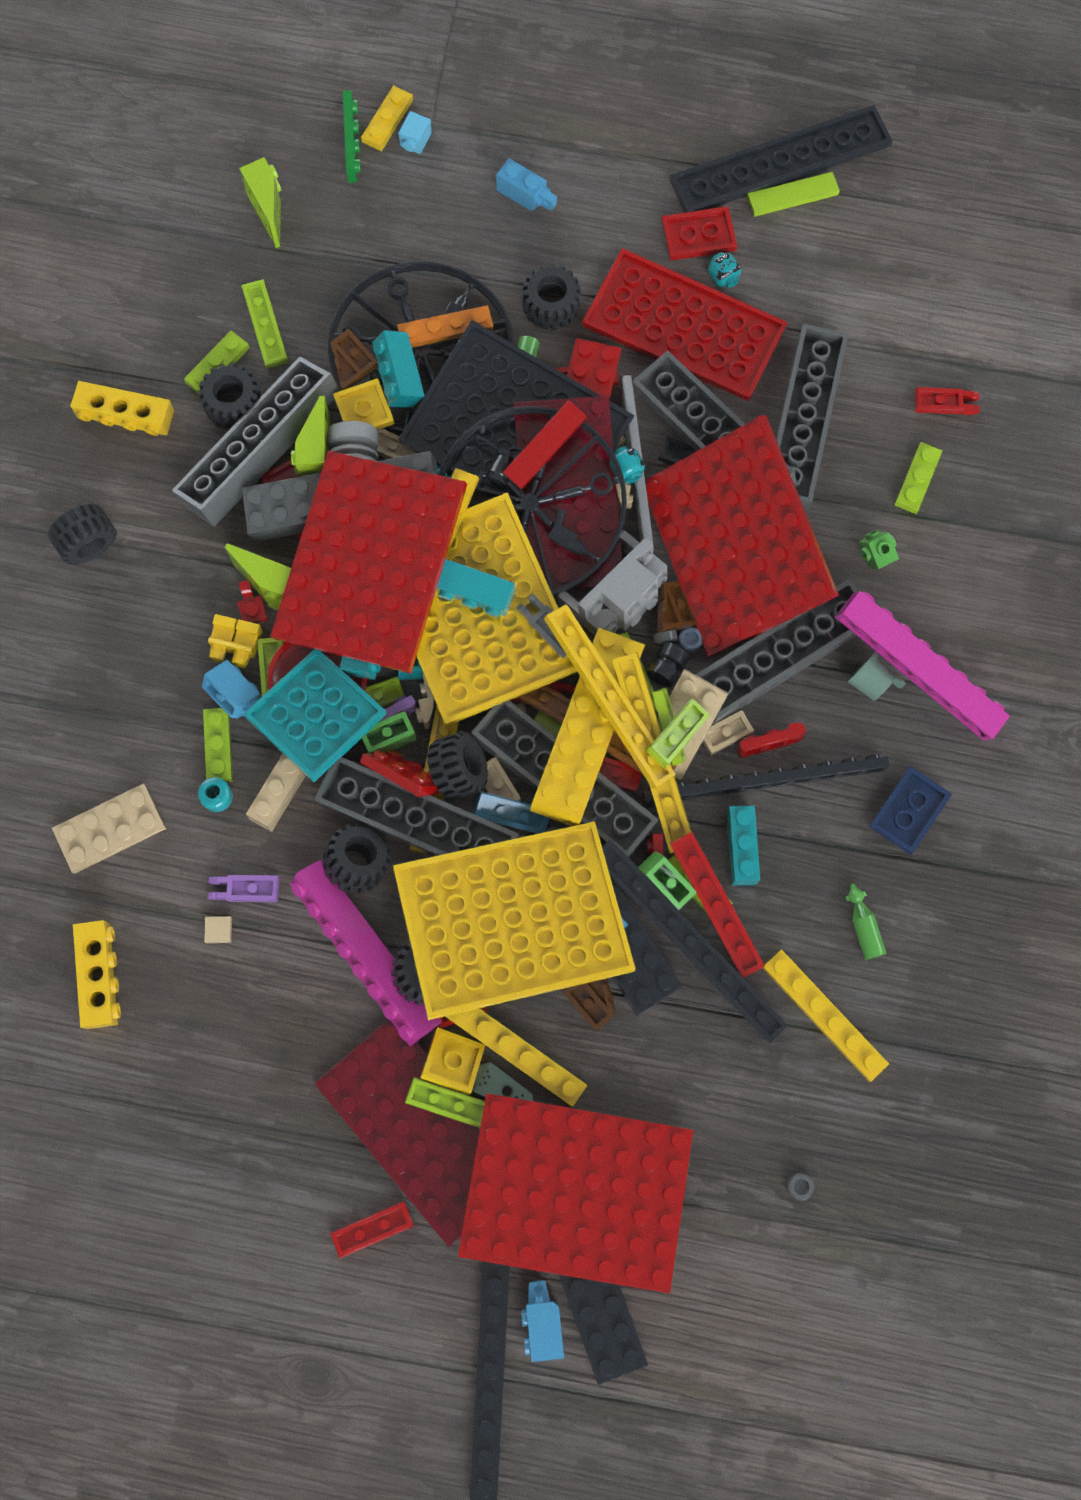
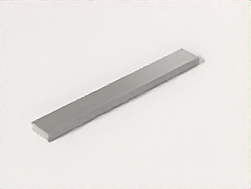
(634, 442)

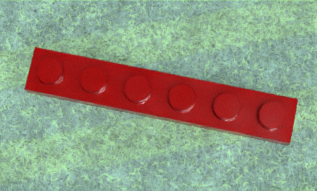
(717, 904)

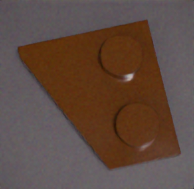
(351, 359)
(673, 608)
(593, 1002)

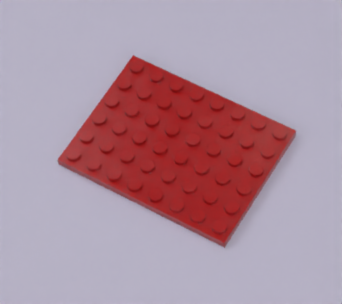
(739, 537)
(369, 561)
(576, 1193)

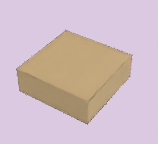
(218, 930)

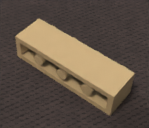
(276, 794)

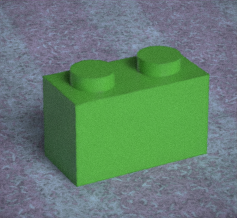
(389, 734)
(667, 879)

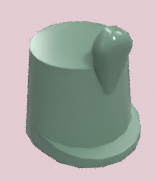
(874, 678)

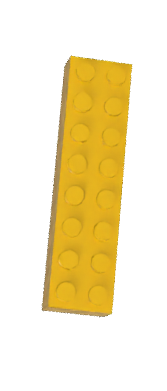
(580, 742)

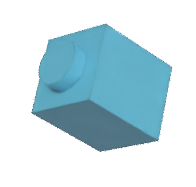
(415, 132)

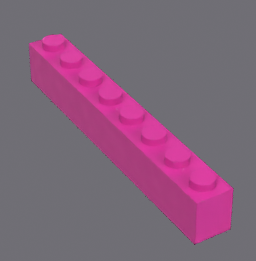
(922, 666)
(361, 949)

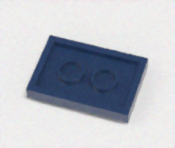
(910, 810)

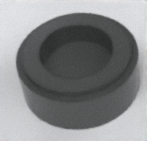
(668, 636)
(800, 1186)

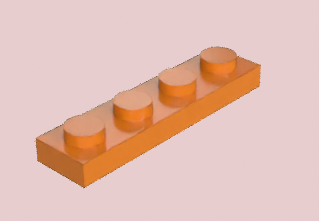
(445, 326)

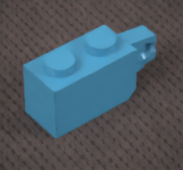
(524, 187)
(230, 689)
(543, 1324)

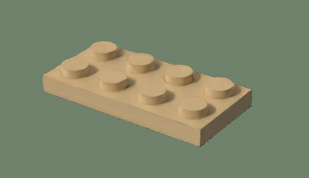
(708, 697)
(108, 828)

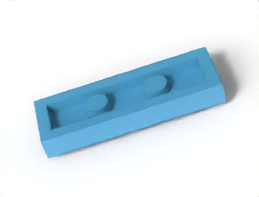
(509, 812)

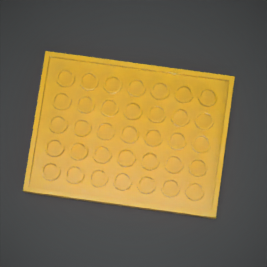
(481, 658)
(512, 920)

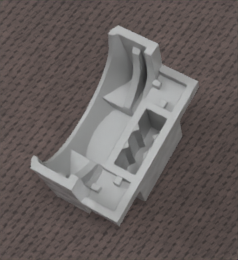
(625, 590)

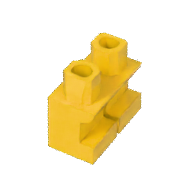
(235, 638)

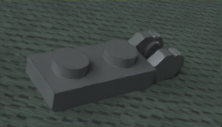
(539, 625)

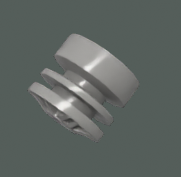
(353, 439)

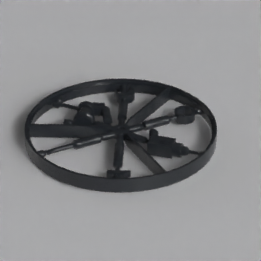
(420, 352)
(531, 501)

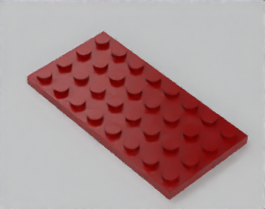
(701, 327)

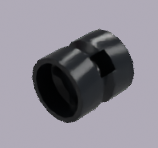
(670, 661)

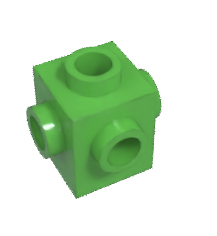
(878, 549)

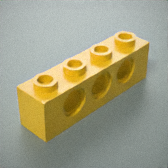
(89, 395)
(84, 938)

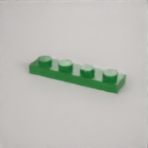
(351, 128)

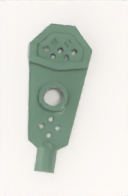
(497, 1082)

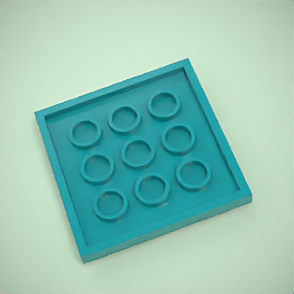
(315, 714)

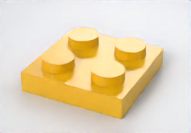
(364, 404)
(452, 1061)

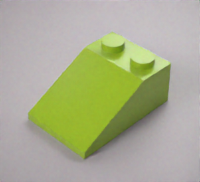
(264, 196)
(312, 441)
(263, 574)

